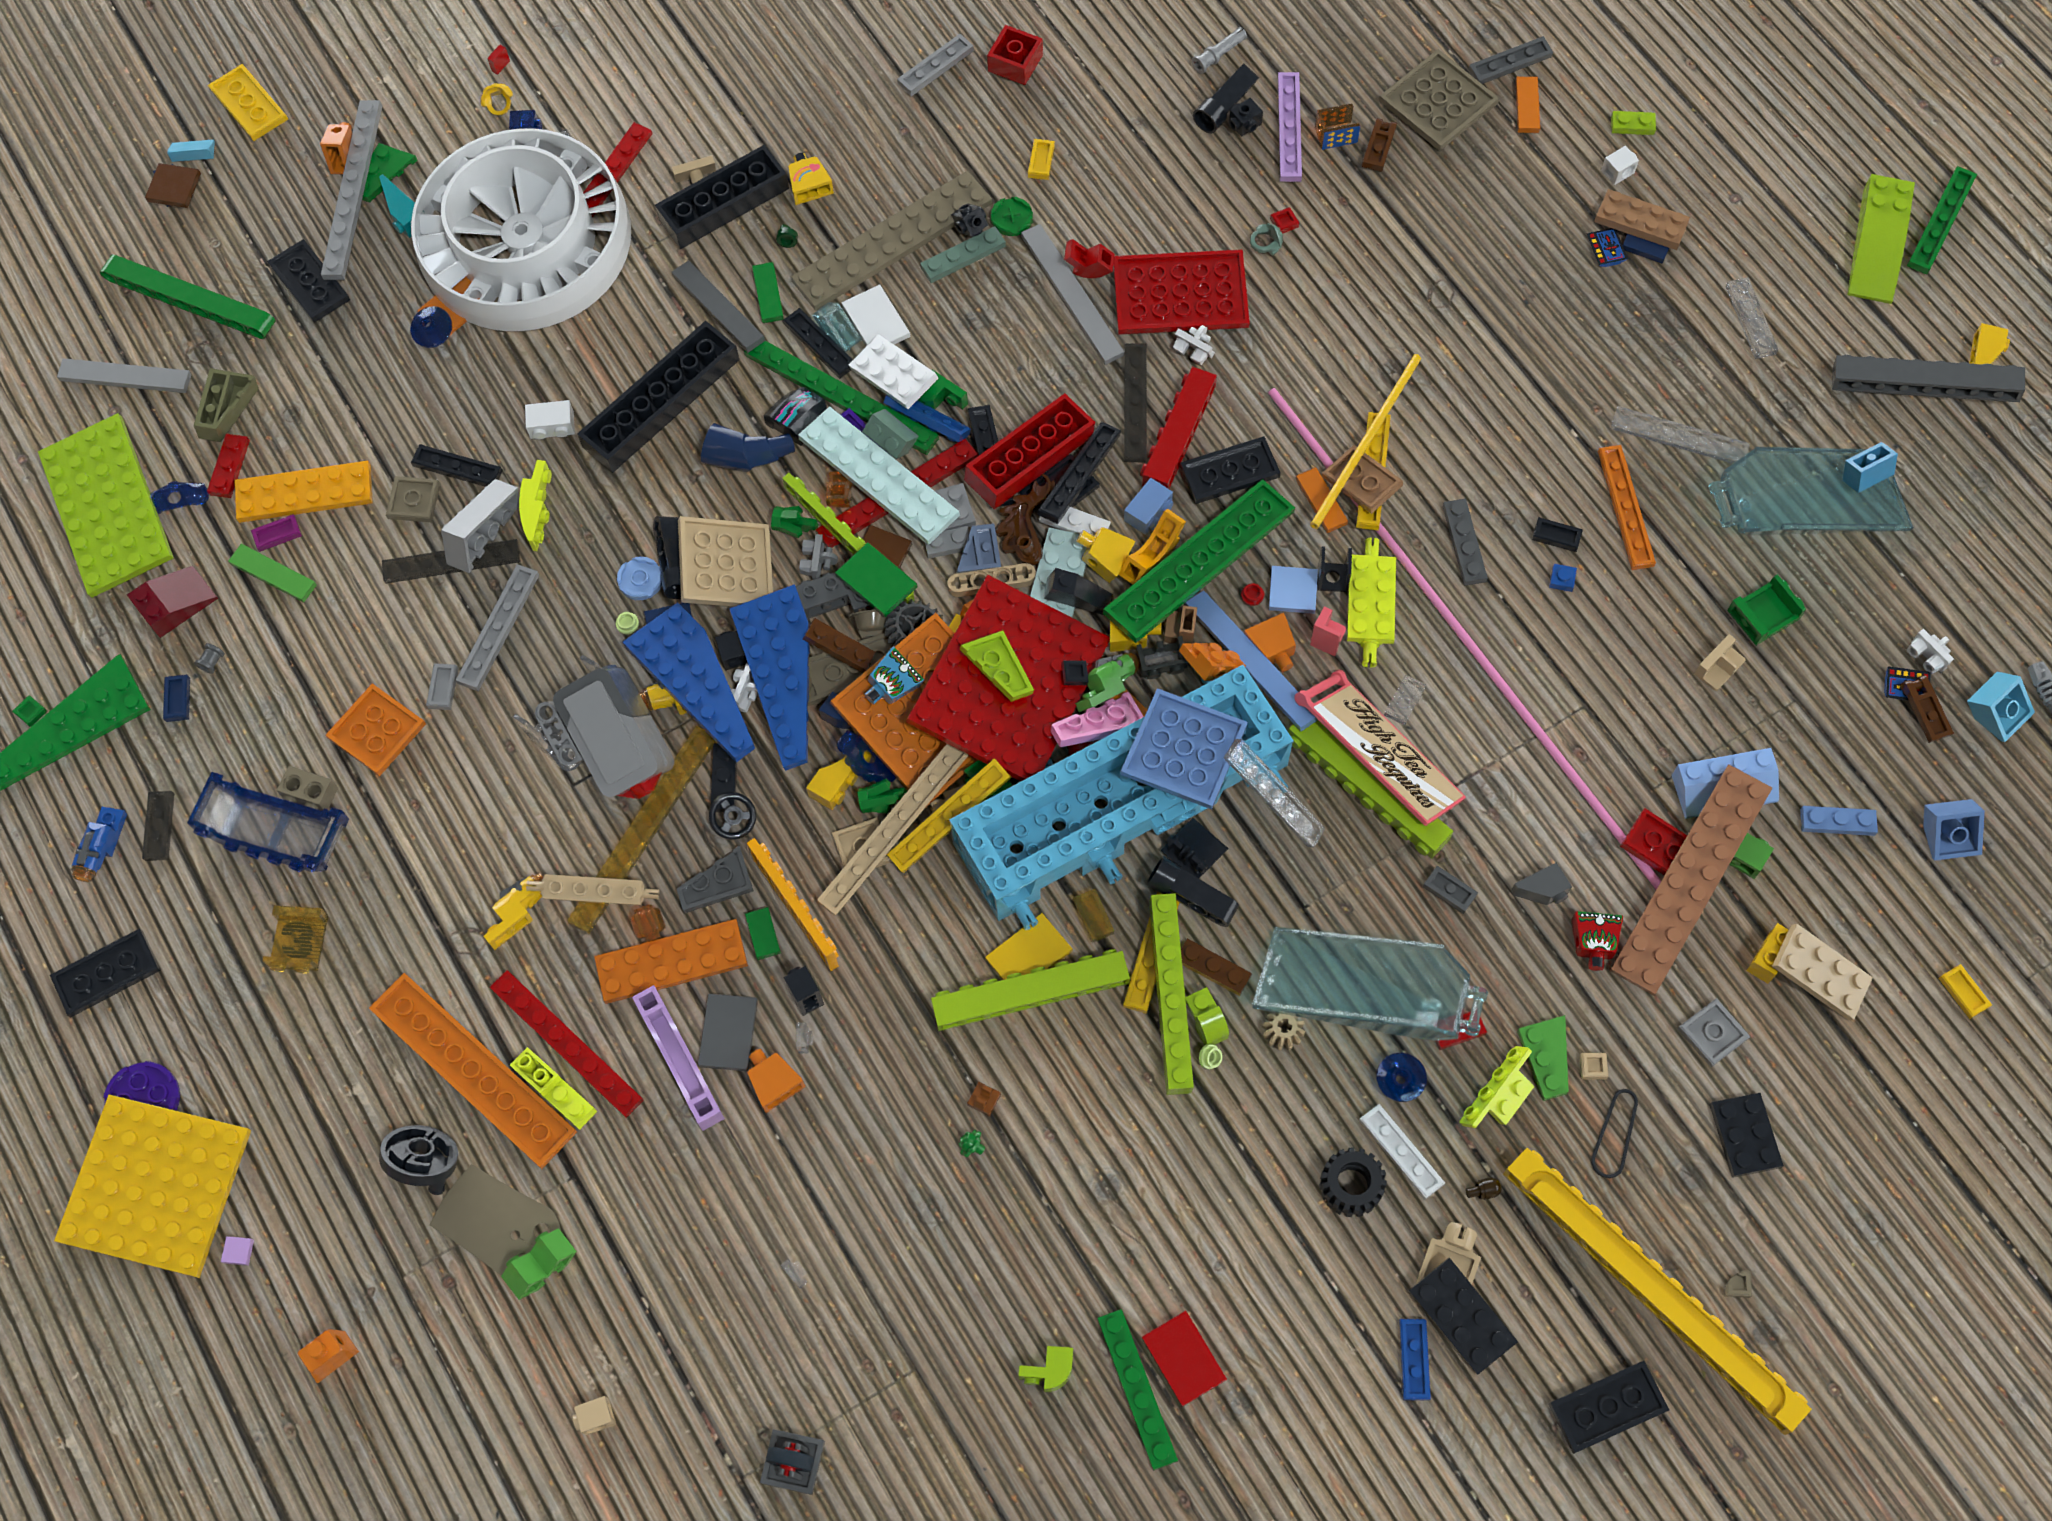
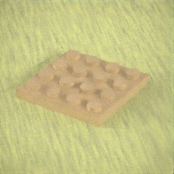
(723, 561)

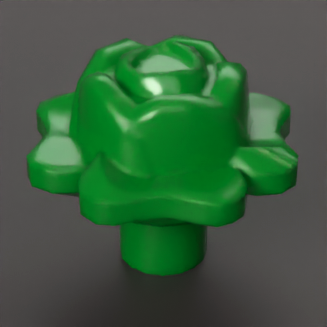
(970, 1143)

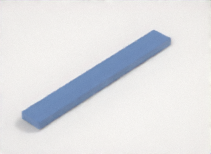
(1257, 665)

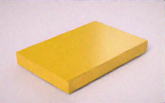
(1029, 950)

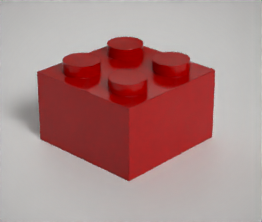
(1015, 54)

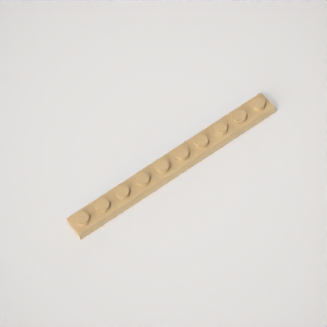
(891, 829)

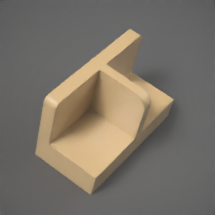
(1720, 664)

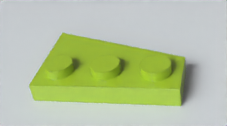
(999, 664)

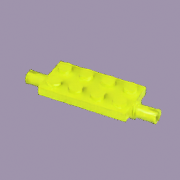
(1371, 601)

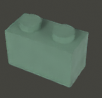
(890, 433)

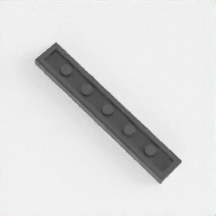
(718, 306)

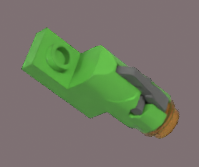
(1107, 679)

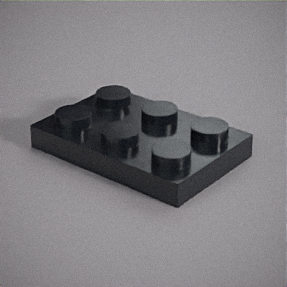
(1746, 1135)

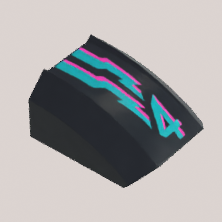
(795, 412)

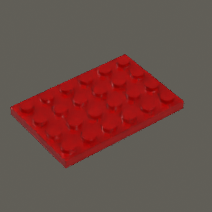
(1180, 291)

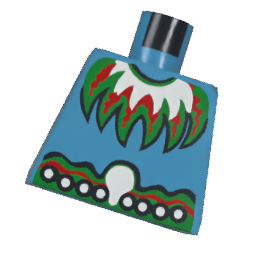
(892, 678)

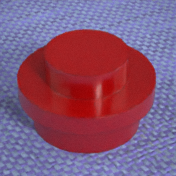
(1252, 594)

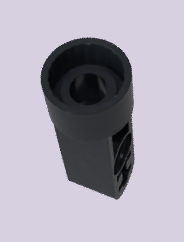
(1214, 110)
(667, 545)
(1192, 892)

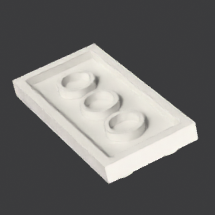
(893, 371)

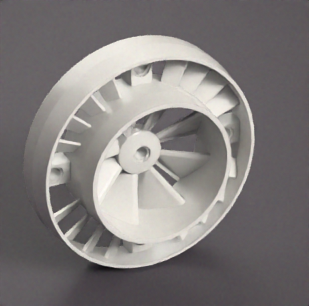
(546, 240)

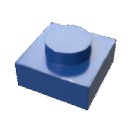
(1563, 577)

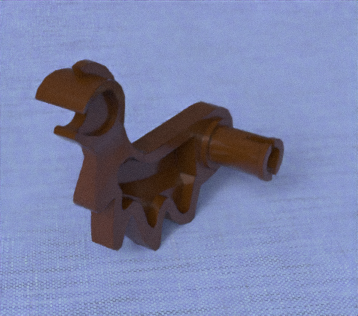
(1018, 527)

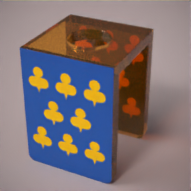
(1339, 135)

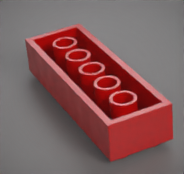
(1029, 451)

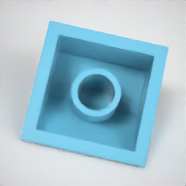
(2001, 705)

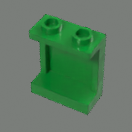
(1767, 610)

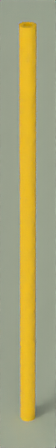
(1366, 440)

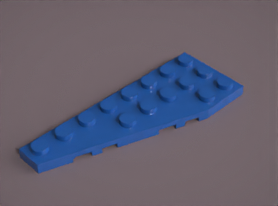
(778, 660)
(685, 664)

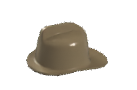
(869, 622)

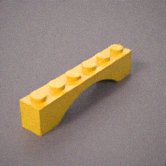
(832, 781)

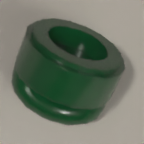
(786, 236)

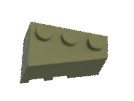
(223, 402)

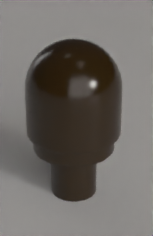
(1485, 1189)

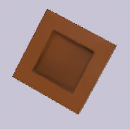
(984, 1099)

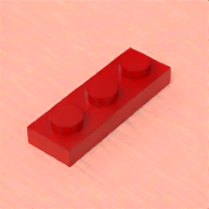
(228, 465)

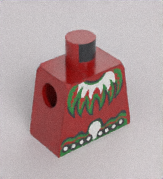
(1596, 936)

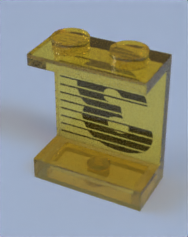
(297, 939)

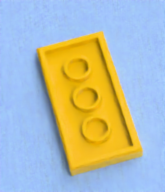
(248, 102)

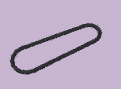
(1628, 1134)

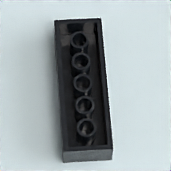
(722, 196)

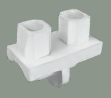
(1201, 350)
(1933, 649)
(745, 690)

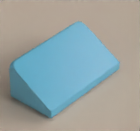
(191, 150)

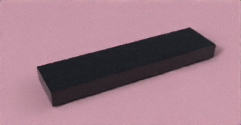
(818, 342)
(455, 466)

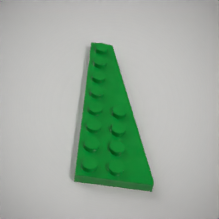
(89, 712)

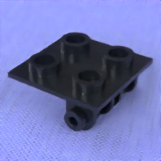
(1194, 848)

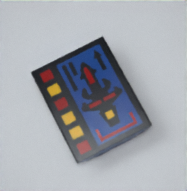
(1607, 247)
(1896, 676)

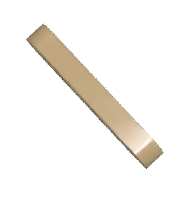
(1018, 569)

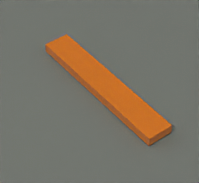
(1626, 507)

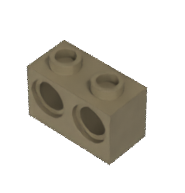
(309, 786)

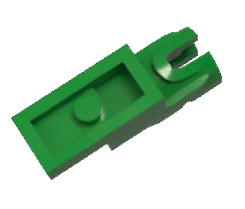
(942, 390)

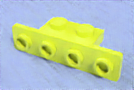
(1503, 1092)

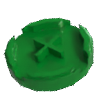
(1012, 216)

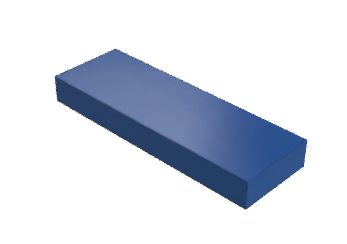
(1414, 1359)

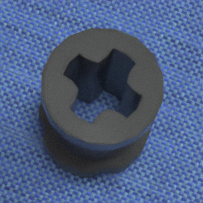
(209, 658)

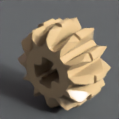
(1273, 1030)

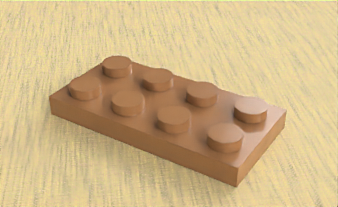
(1642, 219)

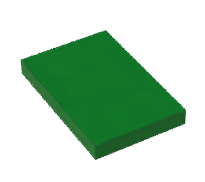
(876, 579)

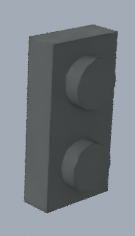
(1450, 889)

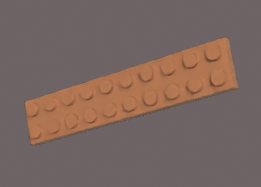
(1691, 880)

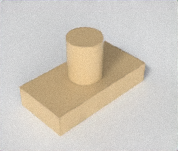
(694, 170)

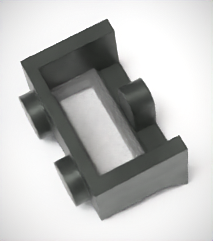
(1161, 659)

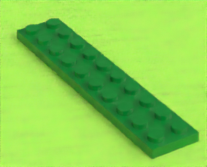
(1198, 561)

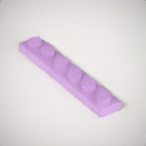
(1289, 127)

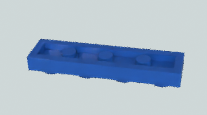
(932, 418)

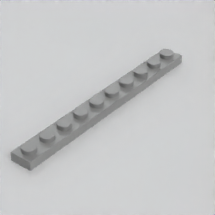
(351, 190)

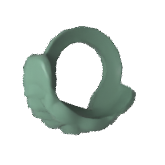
(1271, 230)

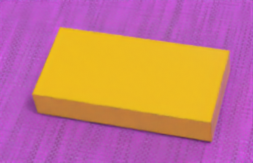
(1041, 159)
(1965, 991)

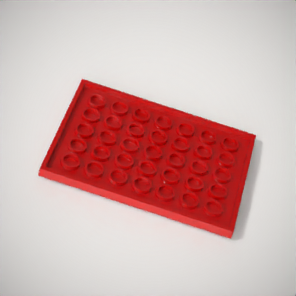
(974, 714)

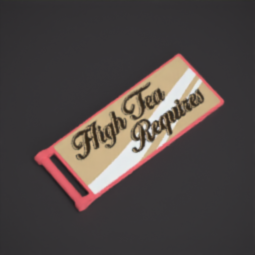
(1382, 748)

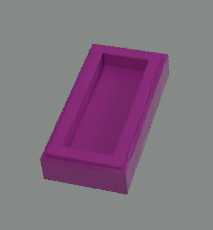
(276, 533)

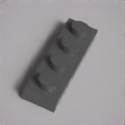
(1511, 60)
(1465, 542)

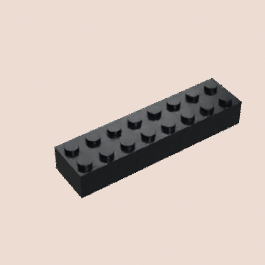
(658, 396)

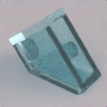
(837, 325)

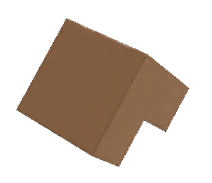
(1181, 624)

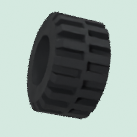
(1358, 1162)

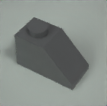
(1544, 886)

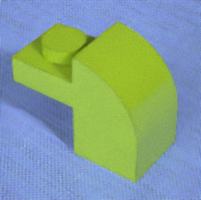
(1208, 1017)
(1055, 1374)

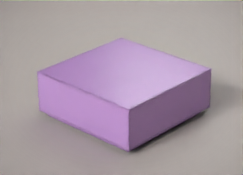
(237, 1251)

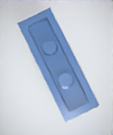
(1838, 820)

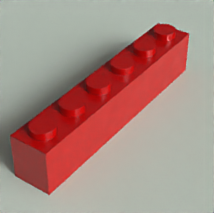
(1179, 427)

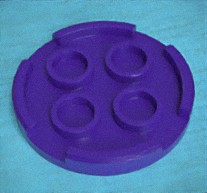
(147, 1084)

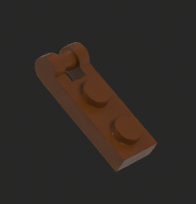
(1379, 145)
(1927, 708)

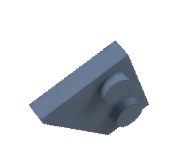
(980, 550)

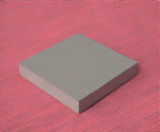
(1713, 1032)

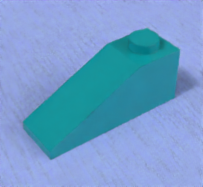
(399, 205)

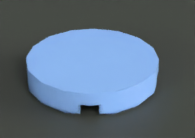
(639, 578)

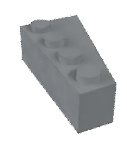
(478, 523)

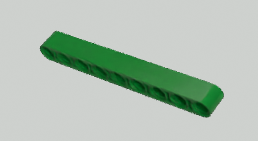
(187, 296)

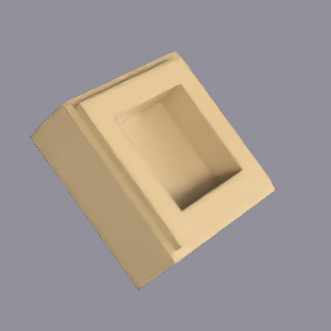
(1593, 1066)

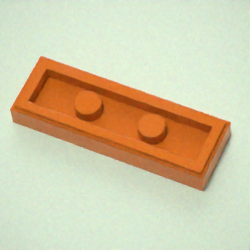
(1527, 104)
(1316, 492)

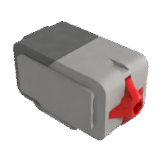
(609, 731)

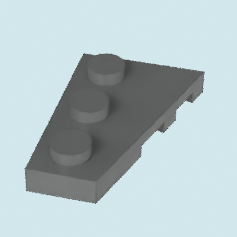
(718, 883)

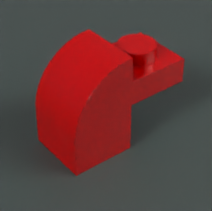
(1089, 262)

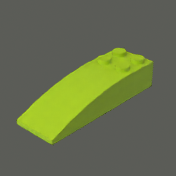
(1880, 238)

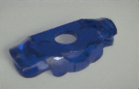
(190, 495)
(853, 748)

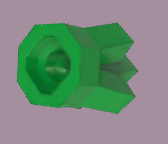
(790, 521)
(878, 797)

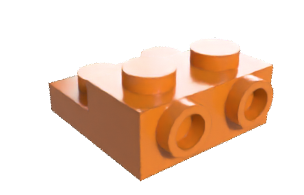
(1210, 660)

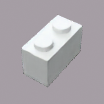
(549, 419)

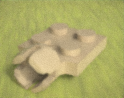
(1457, 1249)

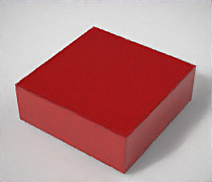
(498, 59)
(1285, 220)

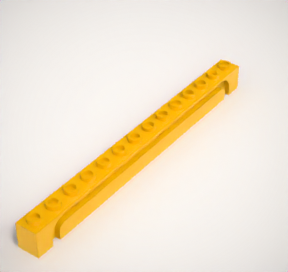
(1658, 1292)

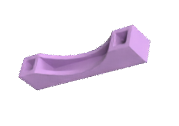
(678, 1058)

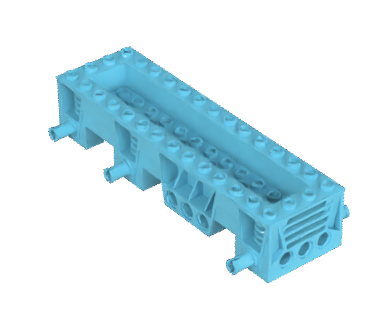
(1093, 834)

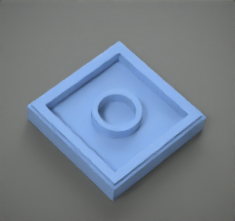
(1293, 589)

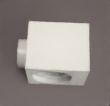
(1620, 165)

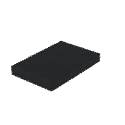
(1056, 474)

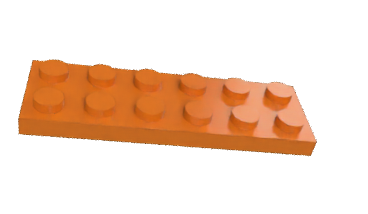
(671, 961)

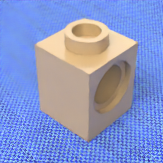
(594, 1416)

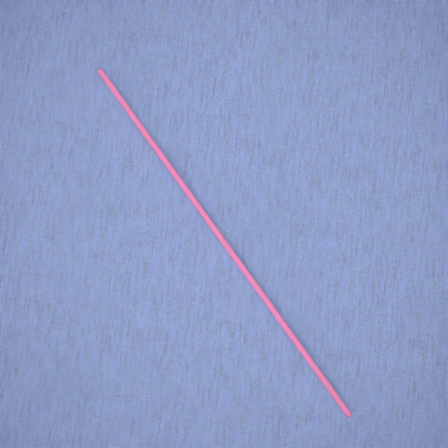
(1476, 652)

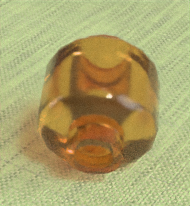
(647, 923)

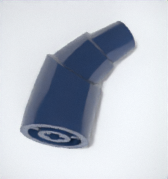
(741, 452)

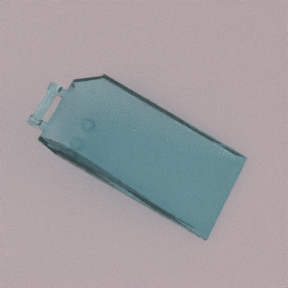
(1804, 494)
(1369, 984)

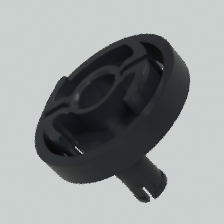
(427, 1169)

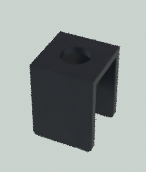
(1342, 570)

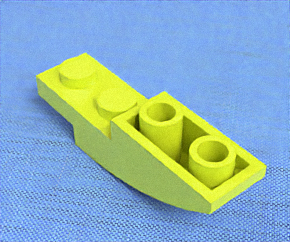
(531, 504)
(553, 1088)

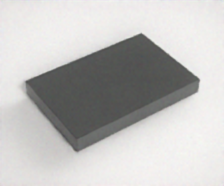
(728, 1032)

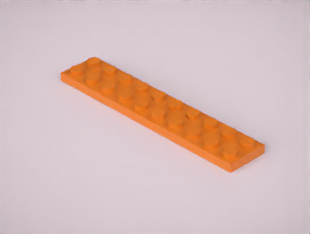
(473, 1070)

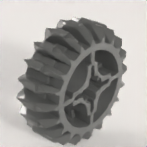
(905, 619)

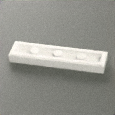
(1402, 1151)

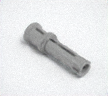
(1212, 54)

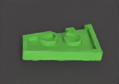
(1548, 1055)

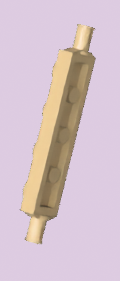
(592, 889)

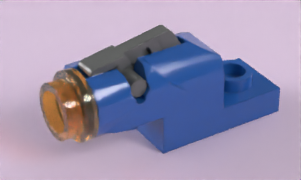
(97, 842)

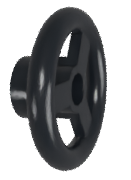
(724, 831)

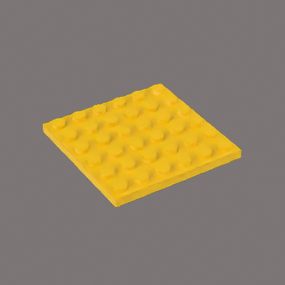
(153, 1186)

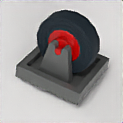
(792, 1462)

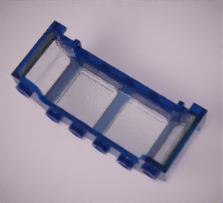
(266, 825)

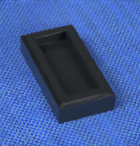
(1557, 534)

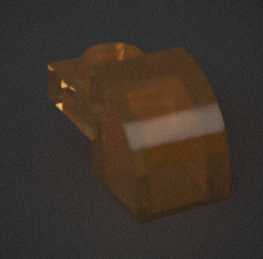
(838, 491)

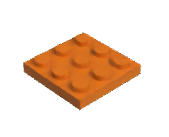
(375, 729)

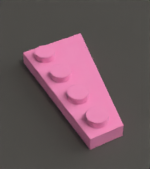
(1097, 722)

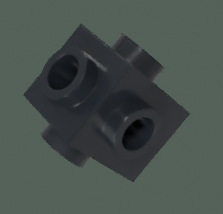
(1245, 117)
(970, 219)

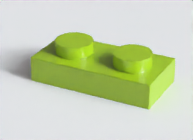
(1633, 122)

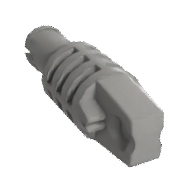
(2042, 680)

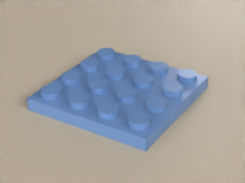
(1183, 748)

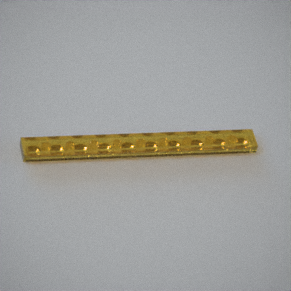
(646, 823)

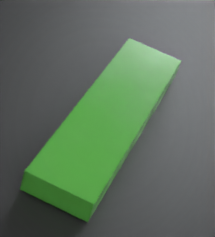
(272, 573)

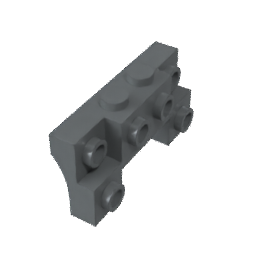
(827, 595)

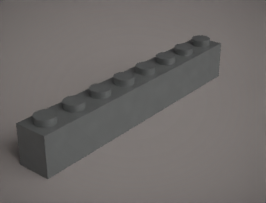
(1928, 378)

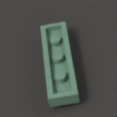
(963, 254)

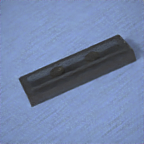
(158, 826)

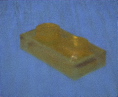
(1093, 915)

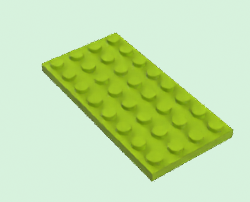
(105, 505)

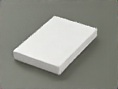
(874, 315)

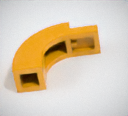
(1156, 548)

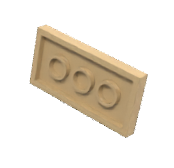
(1822, 972)

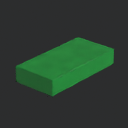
(763, 933)

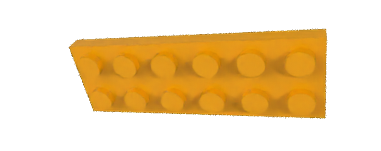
(303, 491)
(796, 907)

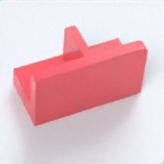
(1327, 633)

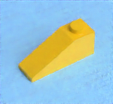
(1988, 344)

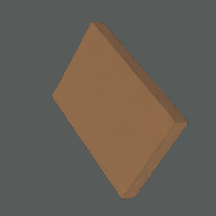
(1369, 482)

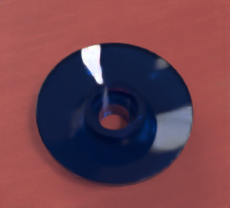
(436, 332)
(1410, 1069)

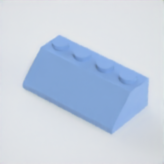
(1698, 779)

